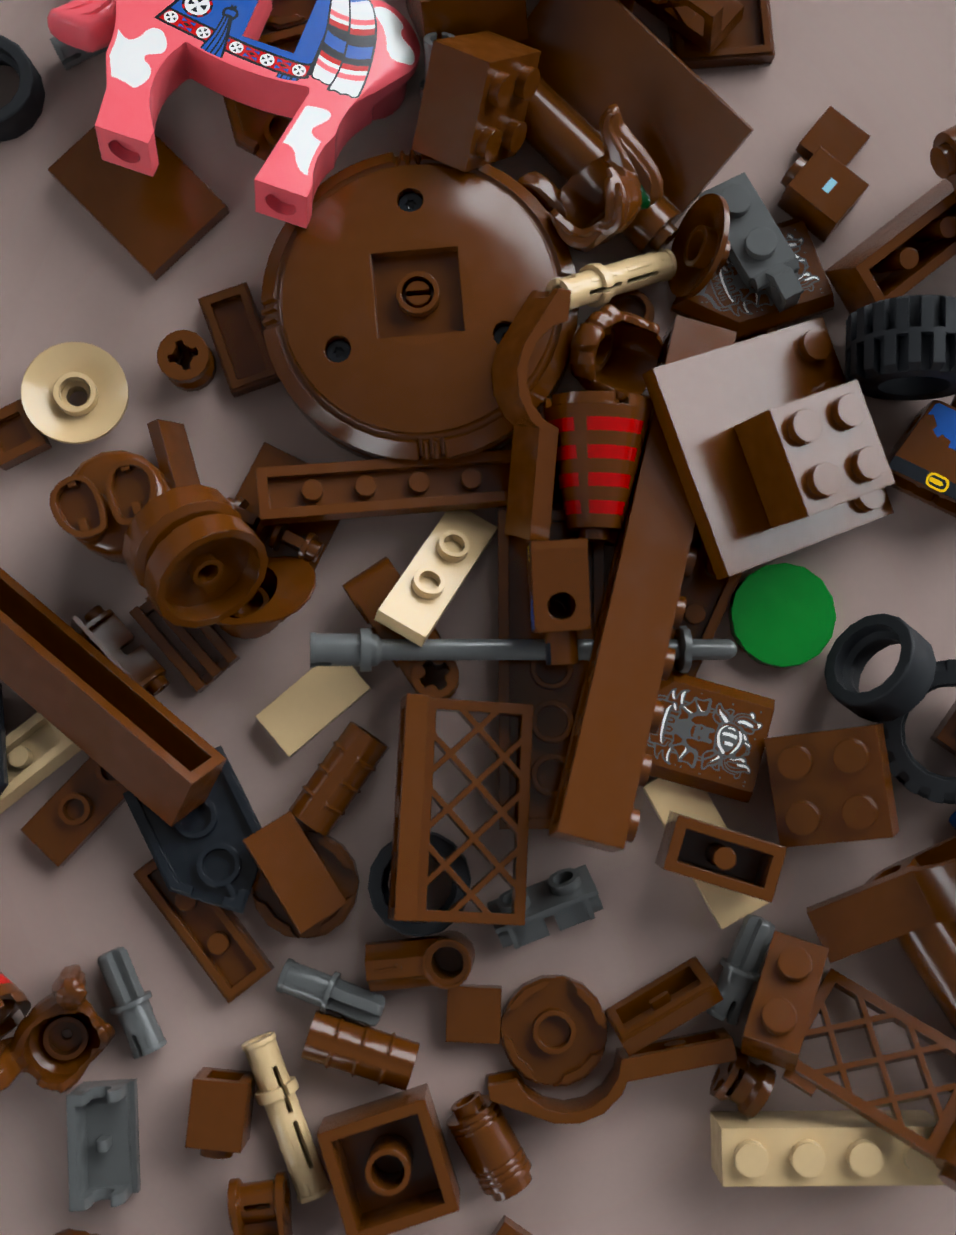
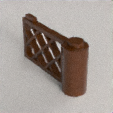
(942, 1140)

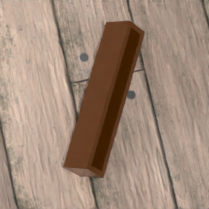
(102, 708)

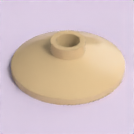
(70, 369)

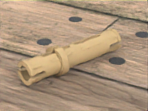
(598, 283)
(278, 1095)

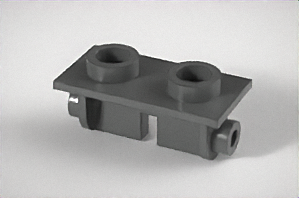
(565, 894)

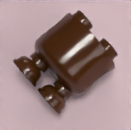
(104, 498)

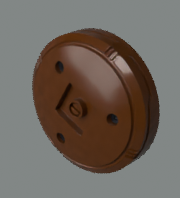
(399, 303)

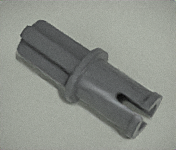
(742, 967)
(331, 993)
(131, 1003)

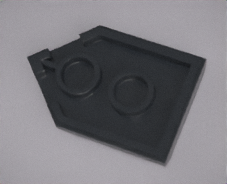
(205, 849)

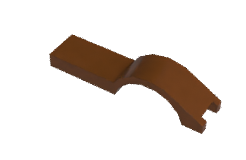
(533, 437)
(885, 909)
(654, 1060)

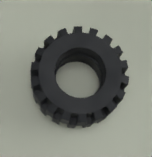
(903, 348)

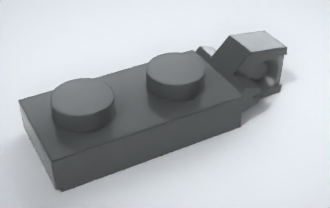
(758, 245)

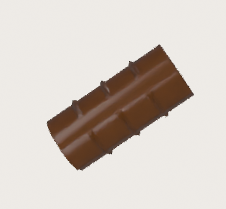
(338, 778)
(360, 1050)

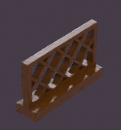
(414, 803)

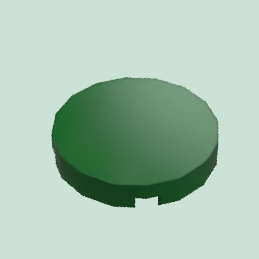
(782, 615)

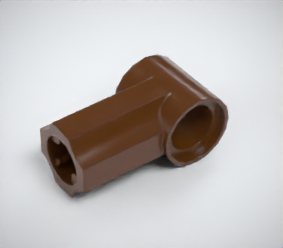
(413, 962)

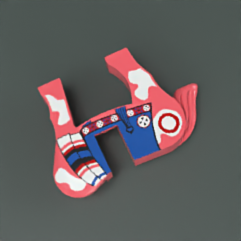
(336, 82)

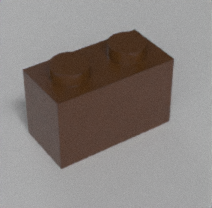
(721, 856)
(784, 1001)

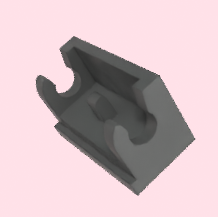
(103, 1143)

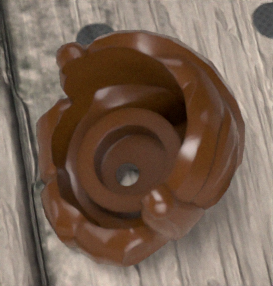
(614, 352)

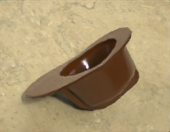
(283, 592)

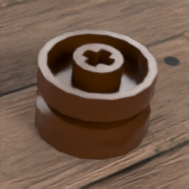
(194, 556)

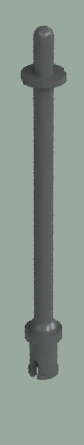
(369, 649)

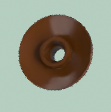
(700, 245)

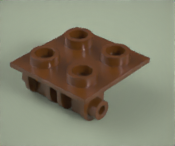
(297, 540)

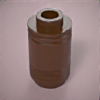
(489, 1146)

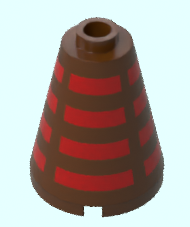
(597, 457)

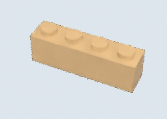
(817, 1150)

